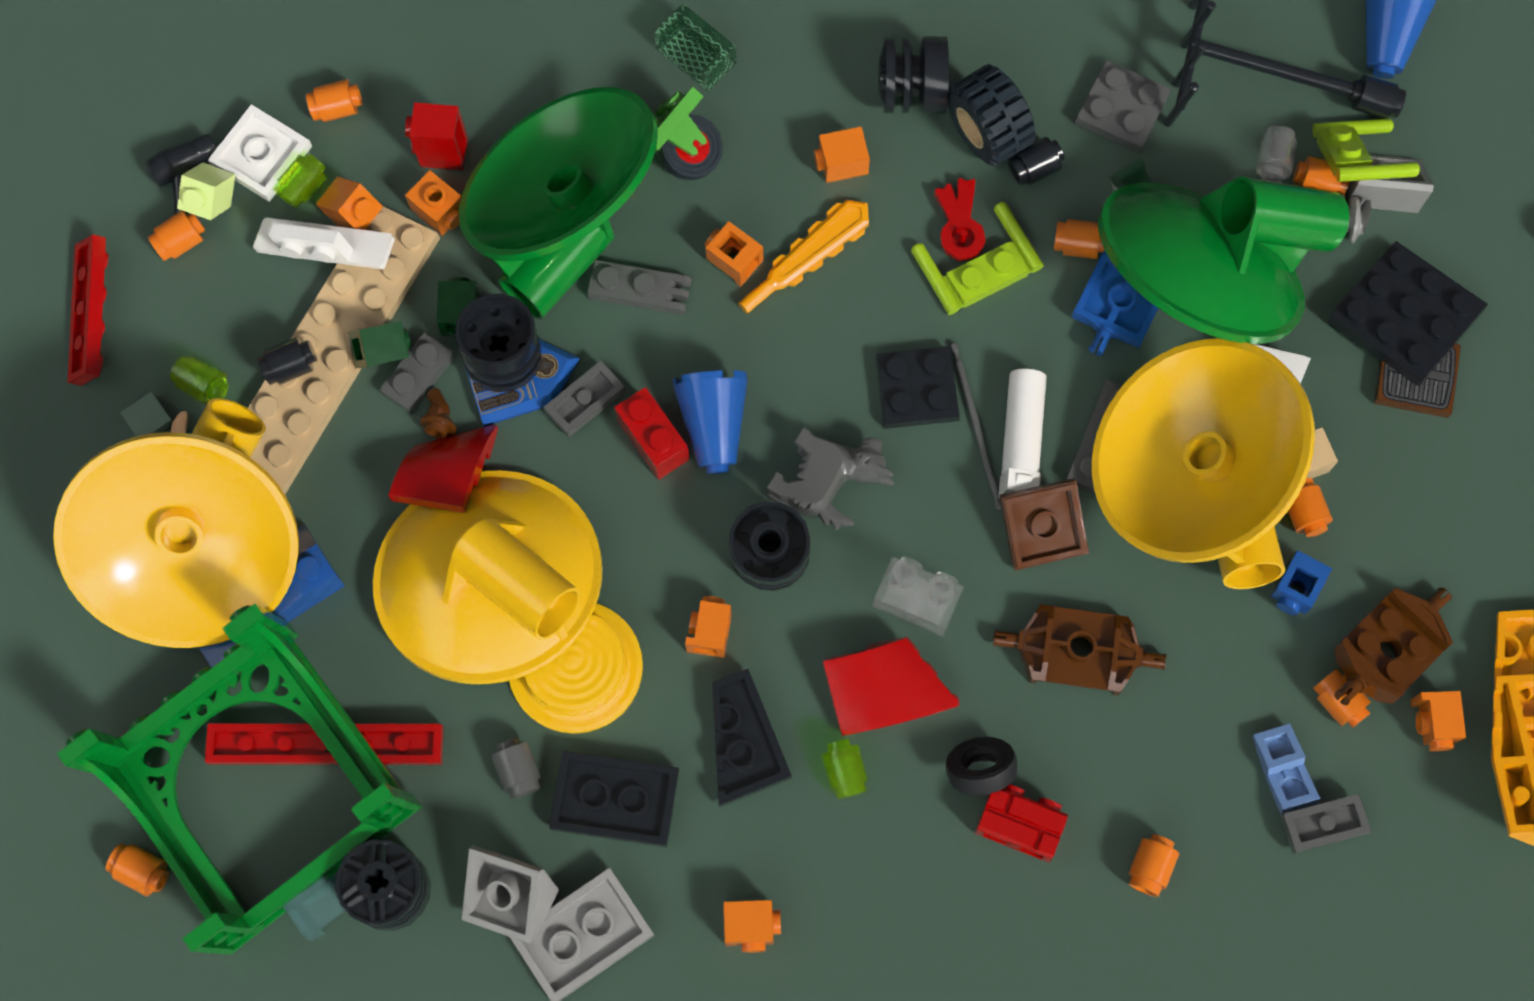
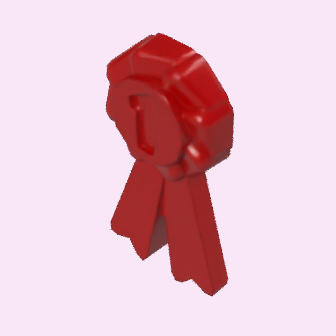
(961, 236)

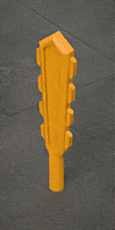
(825, 239)

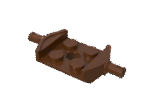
(1410, 628)
(1049, 658)

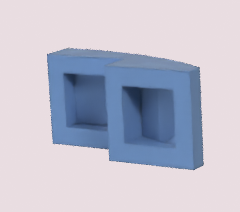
(1285, 769)

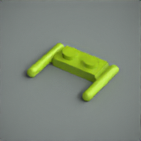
(1349, 156)
(985, 273)

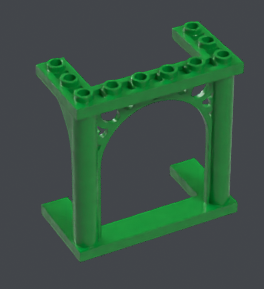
(121, 766)

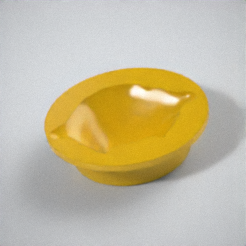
(588, 681)

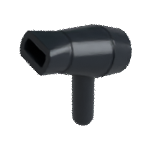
(174, 161)

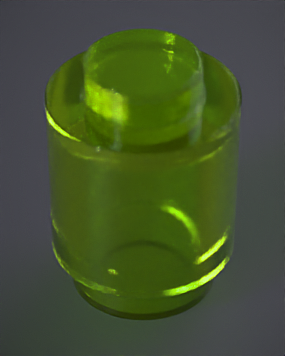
(300, 180)
(199, 379)
(845, 769)

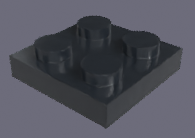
(917, 387)

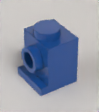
(1307, 574)

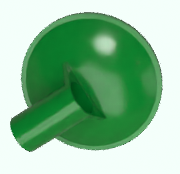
(551, 186)
(1222, 256)

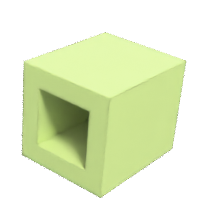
(206, 191)

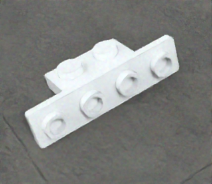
(324, 243)

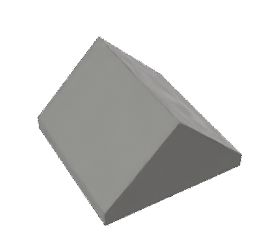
(1396, 193)
(506, 895)

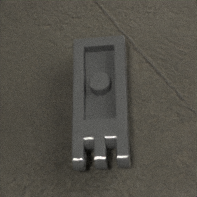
(638, 287)

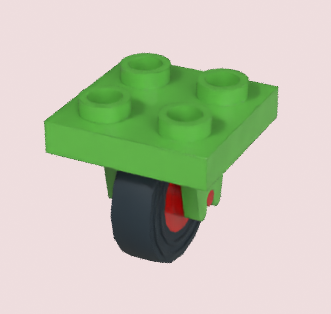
(686, 142)

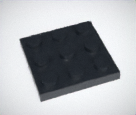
(1407, 313)

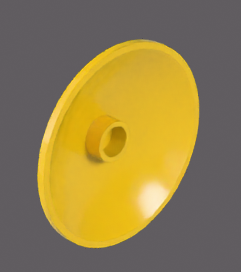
(1206, 457)
(178, 531)
(489, 586)

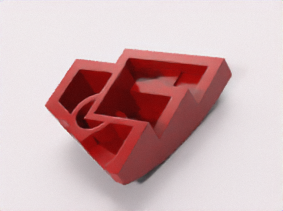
(443, 470)
(884, 686)

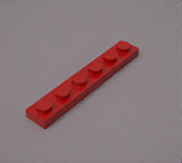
(302, 746)

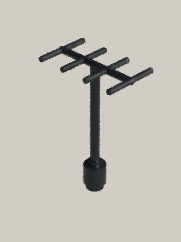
(1367, 95)

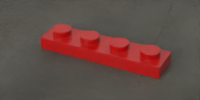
(86, 310)

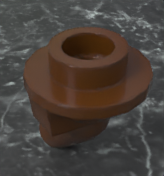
(438, 420)

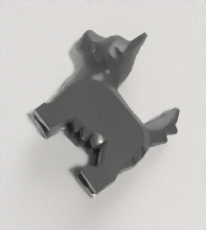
(824, 471)

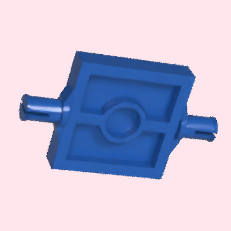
(1113, 308)

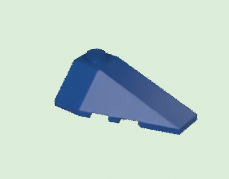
(311, 584)

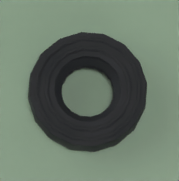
(981, 781)

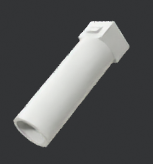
(1023, 431)

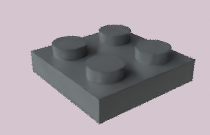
(1123, 106)

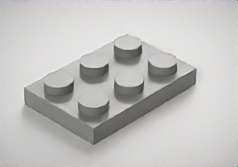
(584, 936)

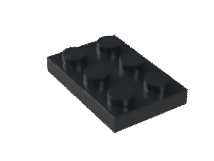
(614, 799)

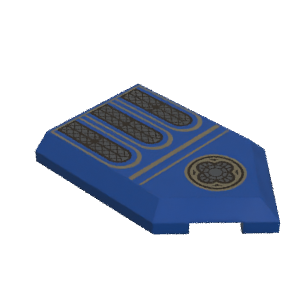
(538, 392)

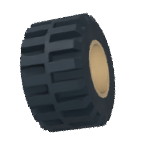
(991, 115)

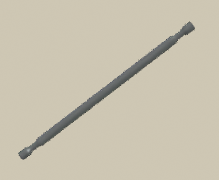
(976, 425)

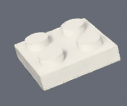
(259, 151)

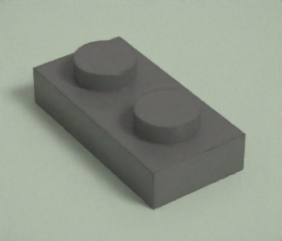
(418, 373)
(584, 399)
(1325, 823)

